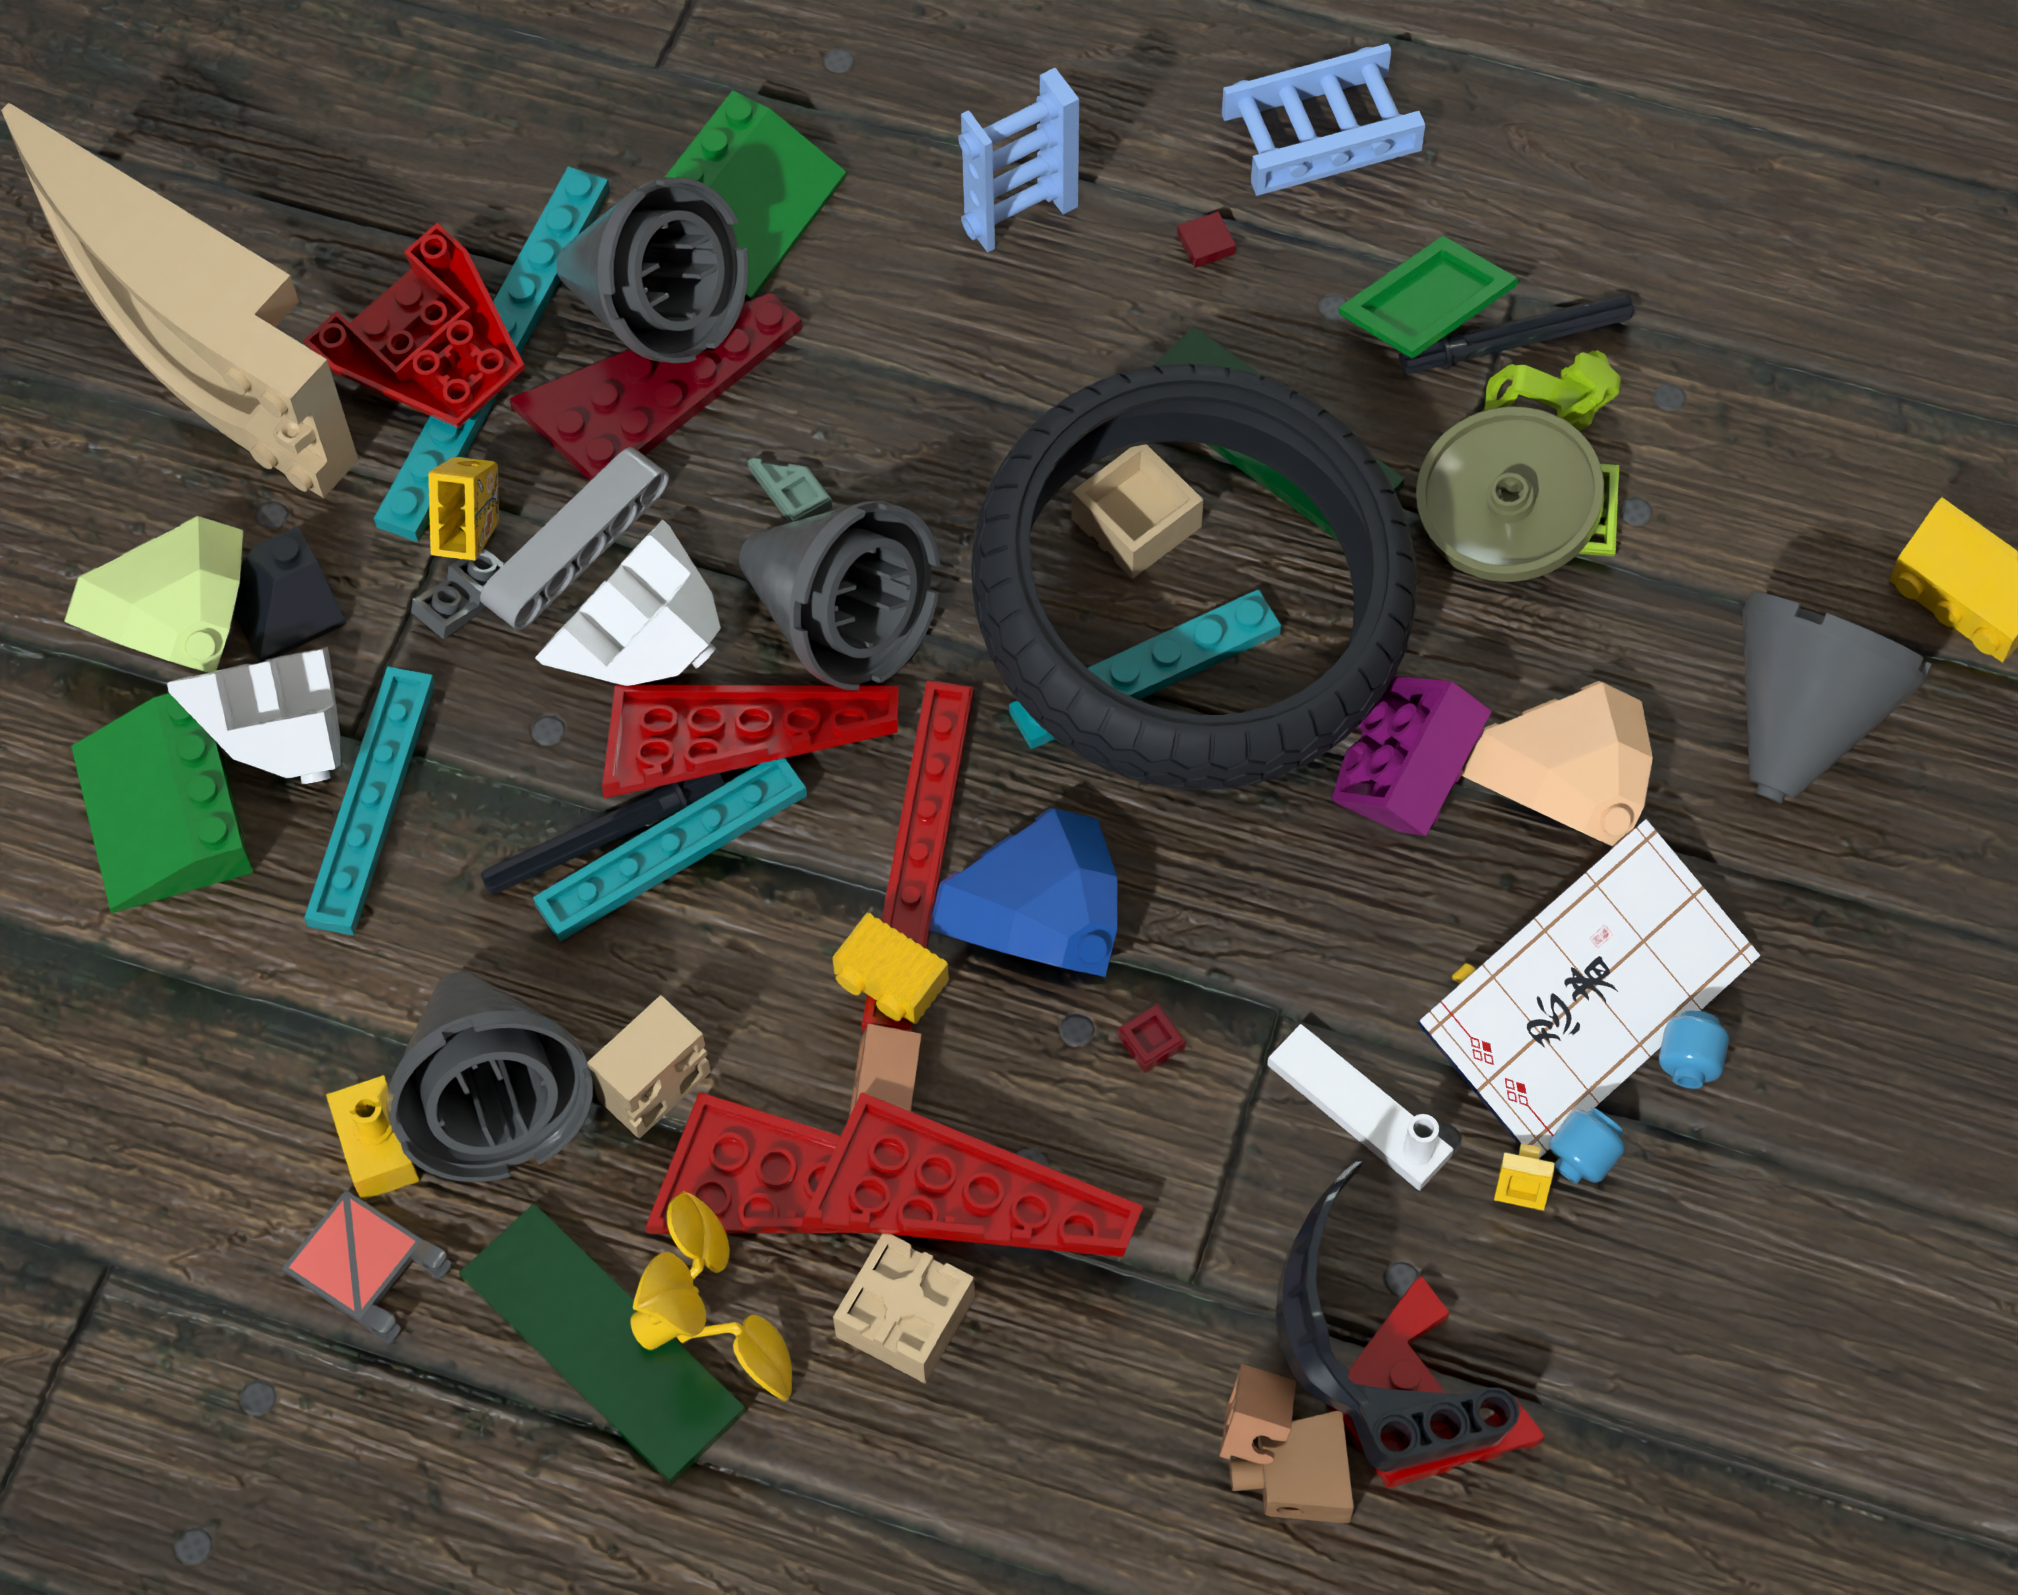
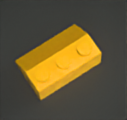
(1963, 578)

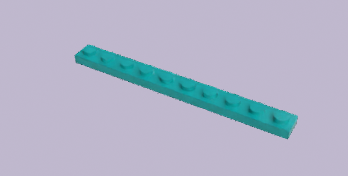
(520, 308)

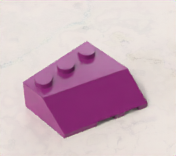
(1410, 753)

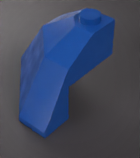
(1038, 895)

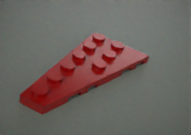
(704, 730)
(746, 1168)
(937, 1183)

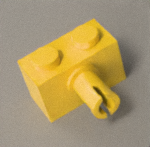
(368, 1140)

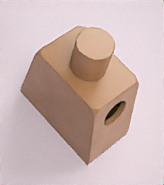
(1307, 1472)

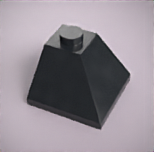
(284, 596)

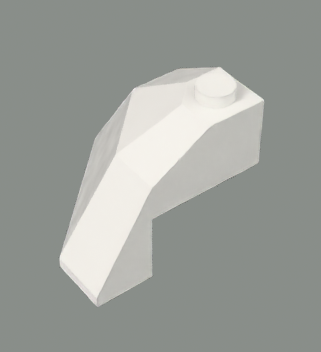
(642, 620)
(270, 713)

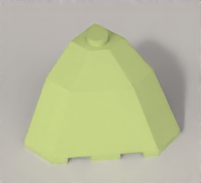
(166, 594)

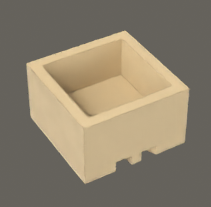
(1137, 509)
(649, 1066)
(904, 1307)

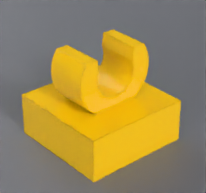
(1524, 1178)

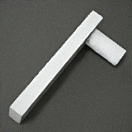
(1360, 1107)

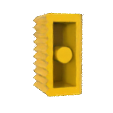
(890, 969)

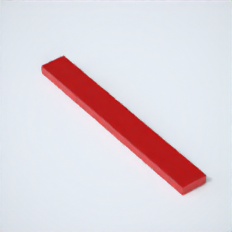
(925, 821)

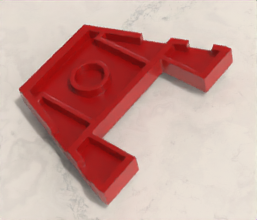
(1393, 1364)

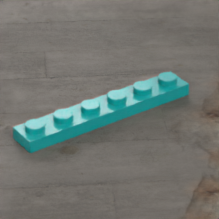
(1175, 655)
(370, 801)
(669, 847)

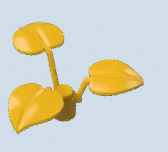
(672, 1308)

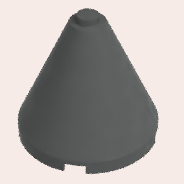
(661, 269)
(847, 588)
(1814, 690)
(486, 1084)

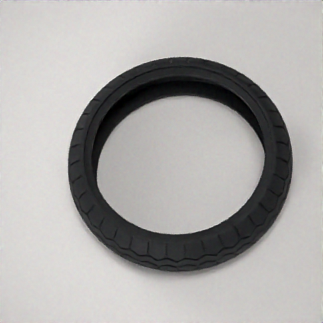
(1238, 414)

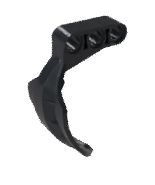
(1373, 1409)

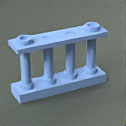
(1331, 154)
(1055, 162)

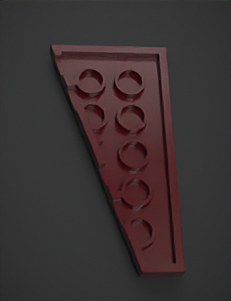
(644, 401)

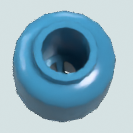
(1694, 1049)
(1587, 1146)

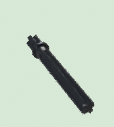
(1520, 333)
(598, 832)

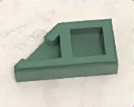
(791, 489)

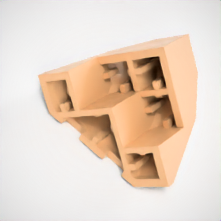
(1572, 761)

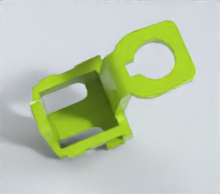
(1575, 396)

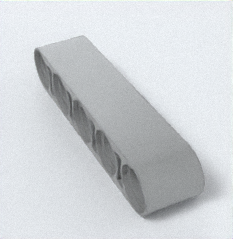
(574, 538)

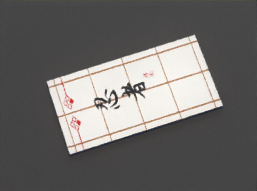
(1588, 988)

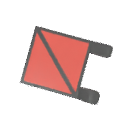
(356, 1260)

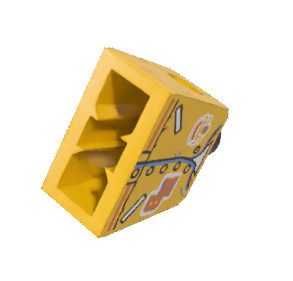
(463, 496)

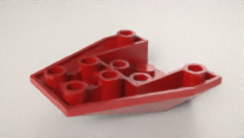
(427, 337)

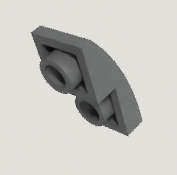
(458, 597)

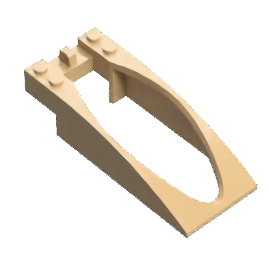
(191, 308)

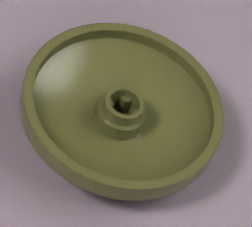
(1510, 494)

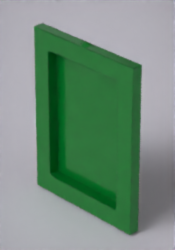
(1428, 296)

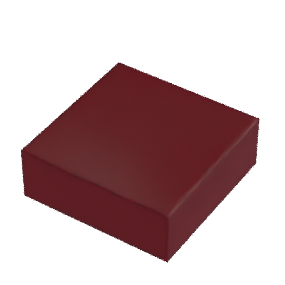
(1206, 239)
(1151, 1038)

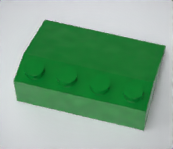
(765, 176)
(159, 805)

